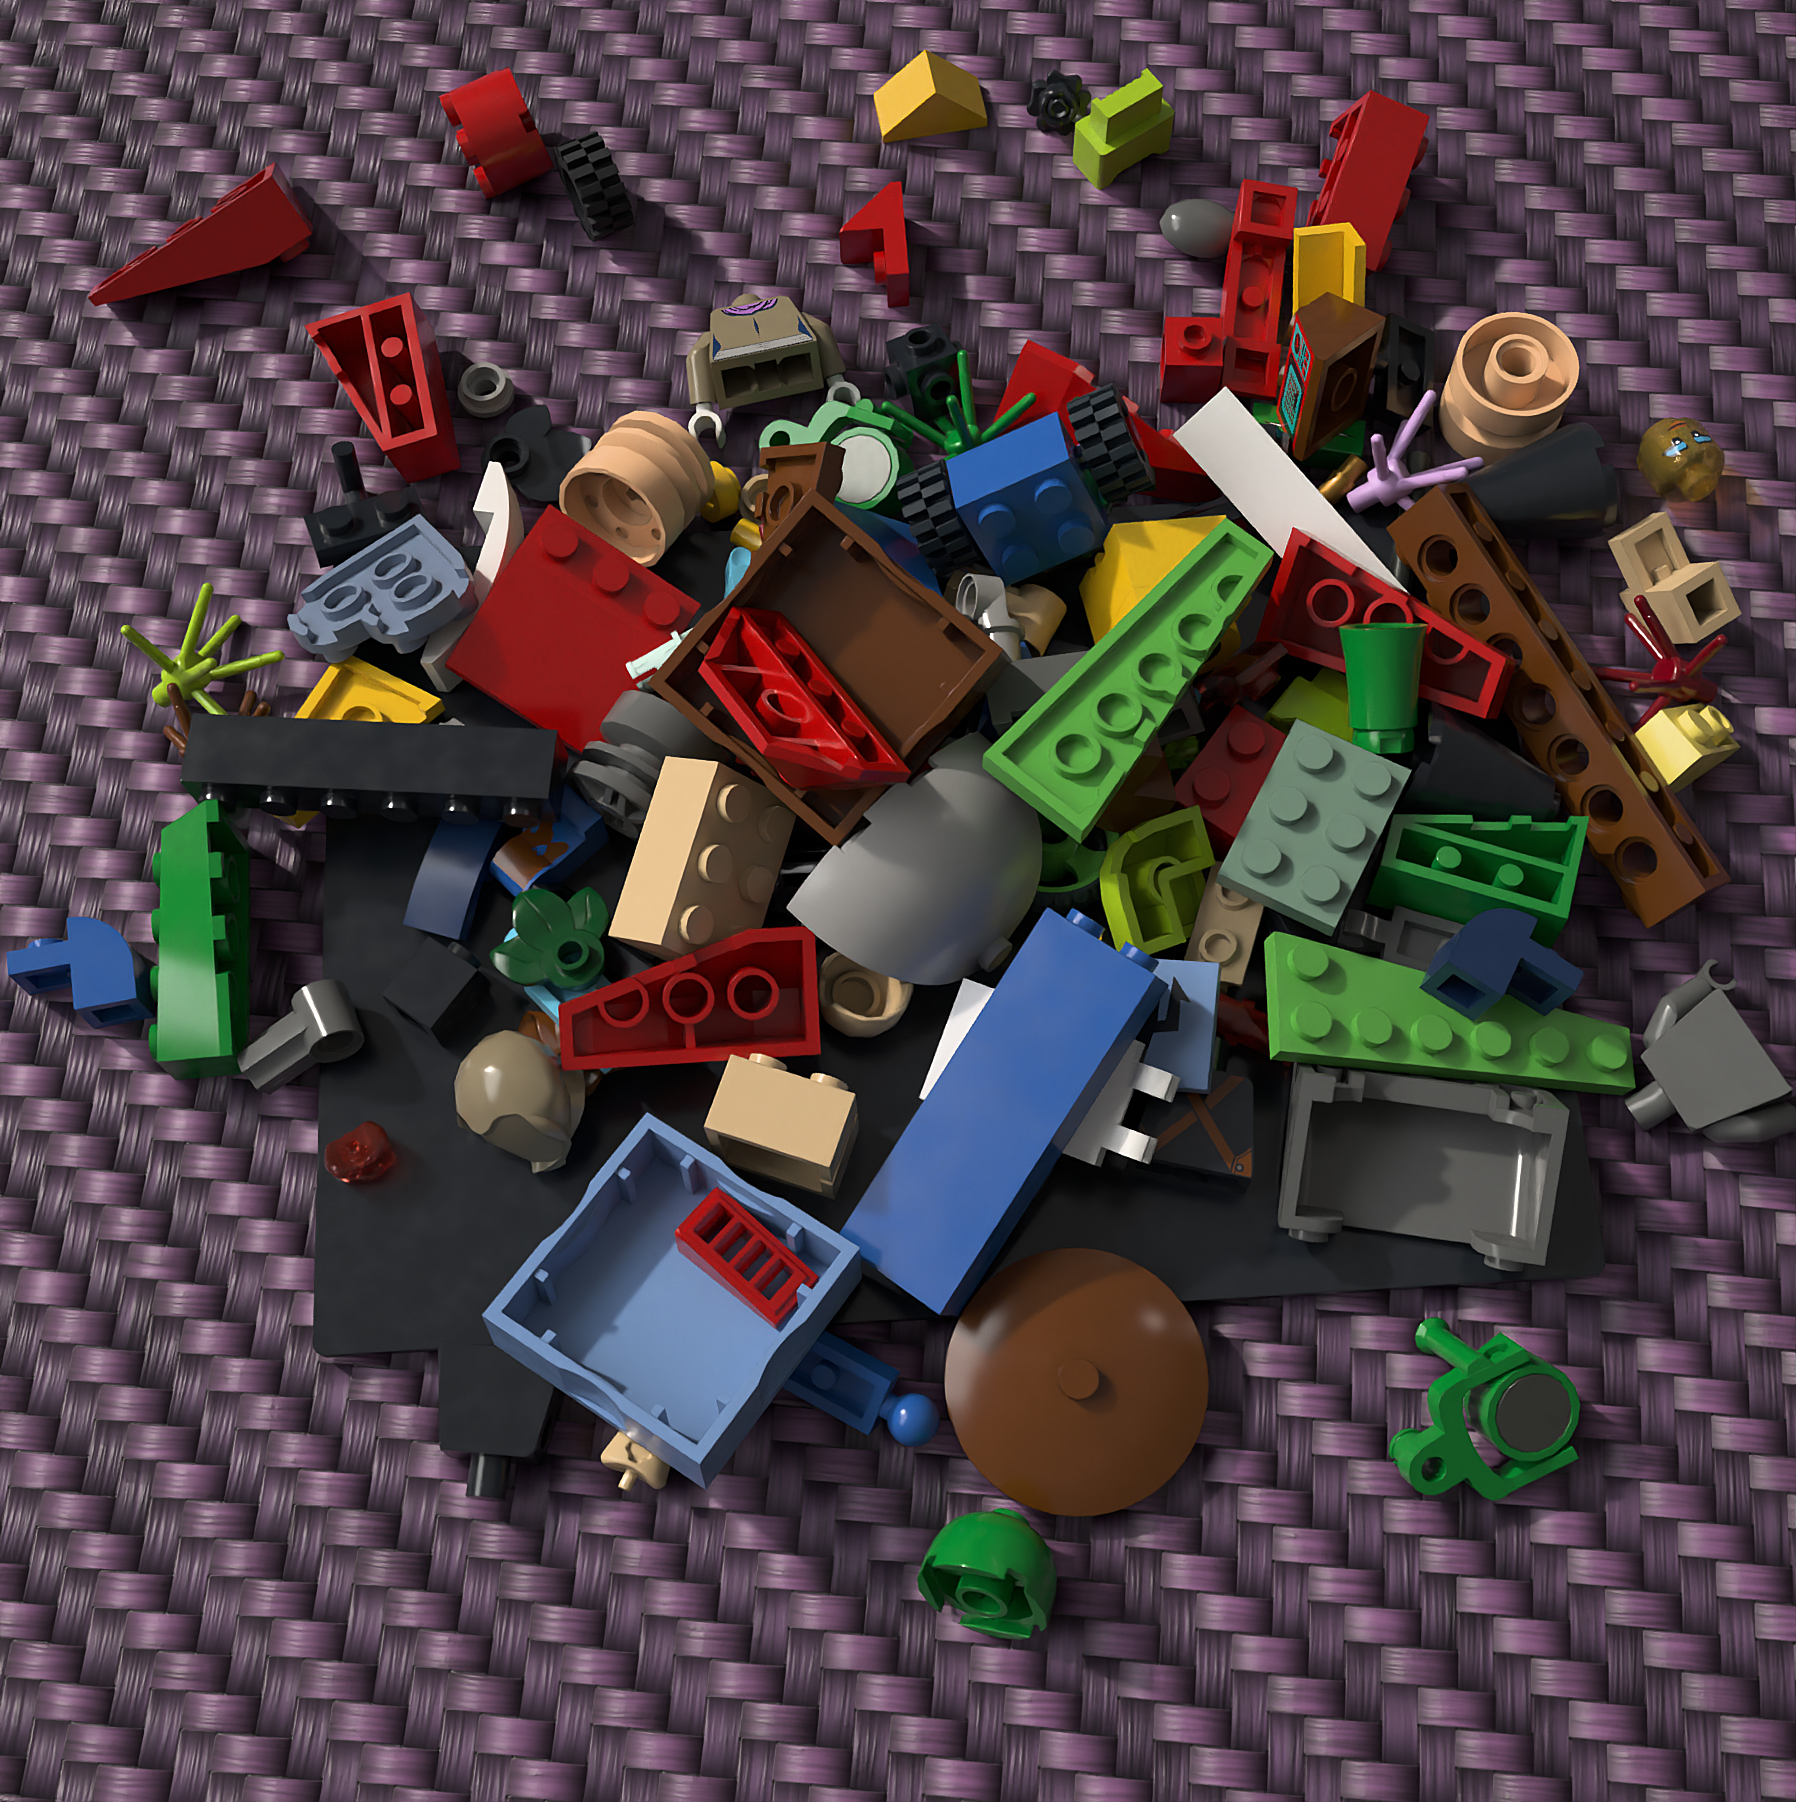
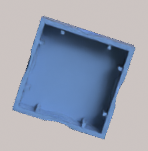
(646, 1332)

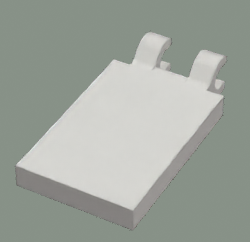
(1102, 1124)

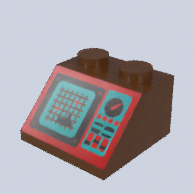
(1326, 371)

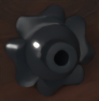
(1058, 102)

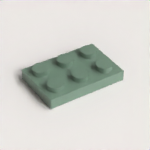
(1313, 827)

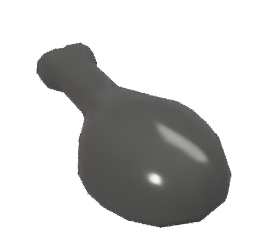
(1201, 228)

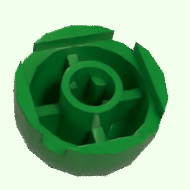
(993, 1572)

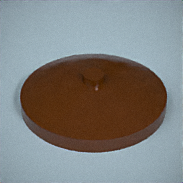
(1076, 1382)

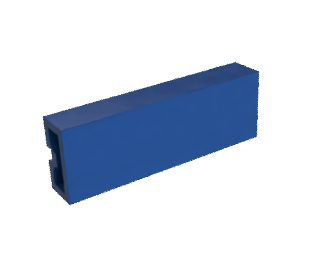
(1004, 1110)

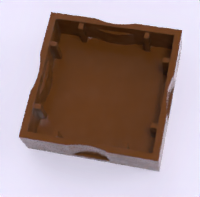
(876, 629)

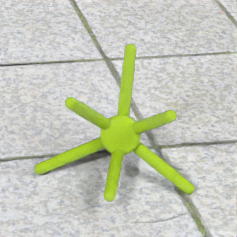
(196, 670)

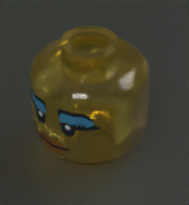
(1680, 459)

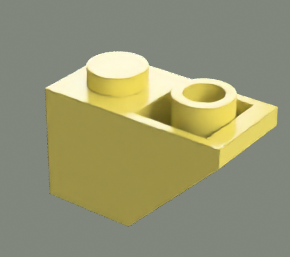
(1687, 742)

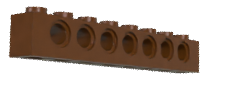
(1583, 712)

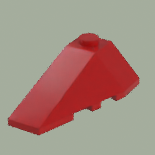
(244, 231)
(1060, 380)
(702, 1007)

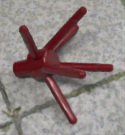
(1672, 675)

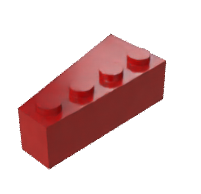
(1327, 589)

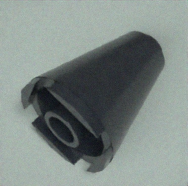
(1550, 488)
(1470, 773)

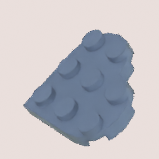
(387, 592)

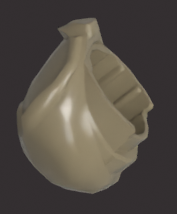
(520, 1098)

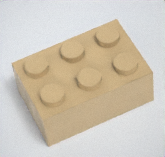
(702, 860)

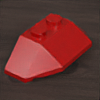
(795, 706)

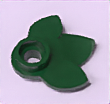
(548, 934)

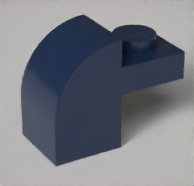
(1499, 957)

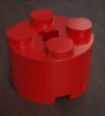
(497, 132)

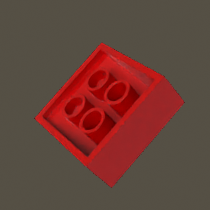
(564, 628)

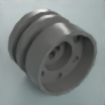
(624, 771)

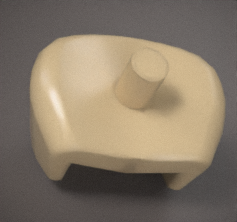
(635, 1461)

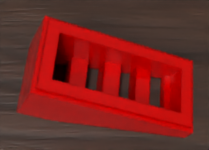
(706, 1219)

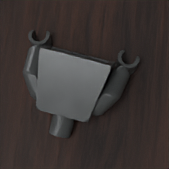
(1710, 1068)

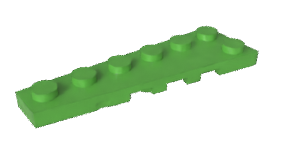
(1106, 710)
(1374, 1016)

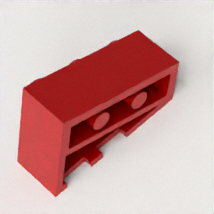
(1370, 171)
(395, 381)

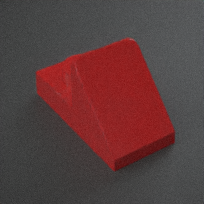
(880, 237)

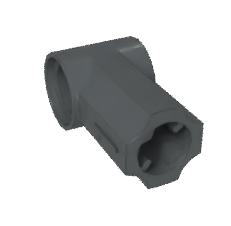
(318, 1030)

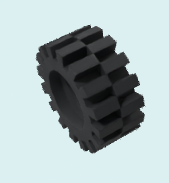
(593, 186)

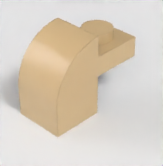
(1684, 596)

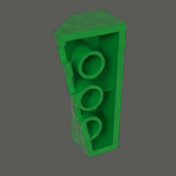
(202, 945)

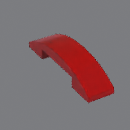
(1254, 288)

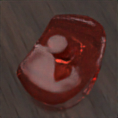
(359, 1154)

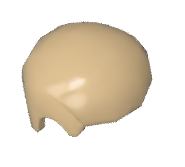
(859, 999)

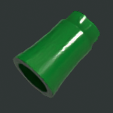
(1383, 683)

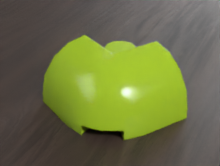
(1156, 880)

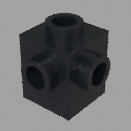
(923, 371)

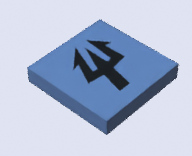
(1184, 1023)

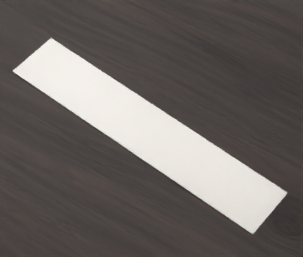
(1266, 481)

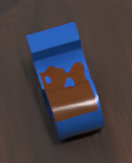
(551, 849)

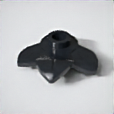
(541, 454)

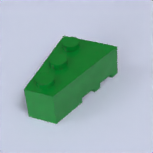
(1469, 867)

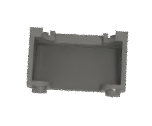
(1422, 1160)

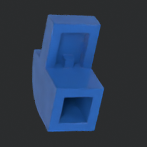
(98, 963)

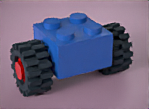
(1029, 492)

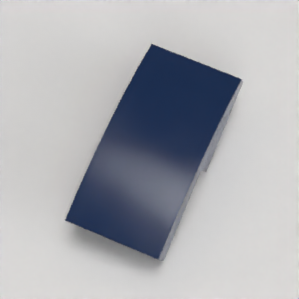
(453, 876)

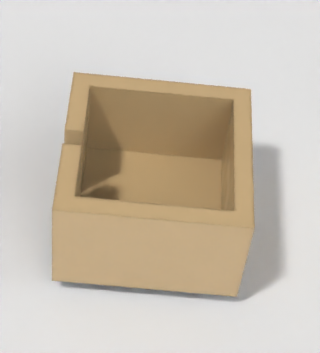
(783, 1124)

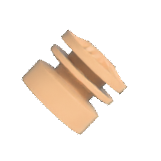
(639, 485)

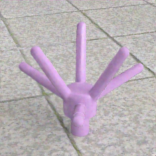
(1390, 478)

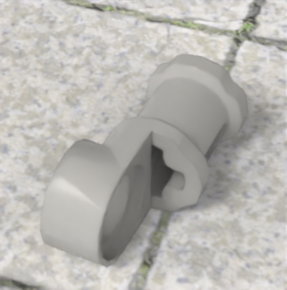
(985, 601)

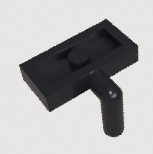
(1403, 372)
(349, 528)

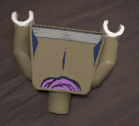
(761, 354)

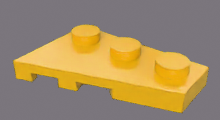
(364, 693)

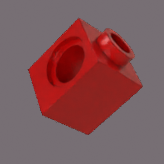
(1190, 359)

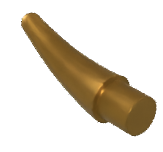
(1343, 480)

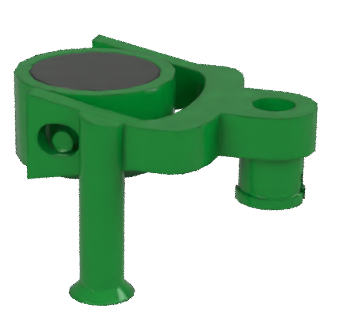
(872, 456)
(1508, 1399)

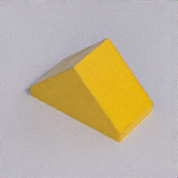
(929, 100)

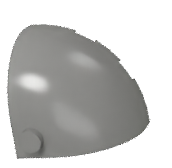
(932, 876)

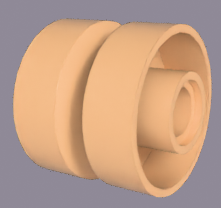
(1507, 385)

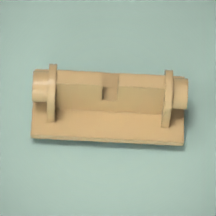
(1225, 931)

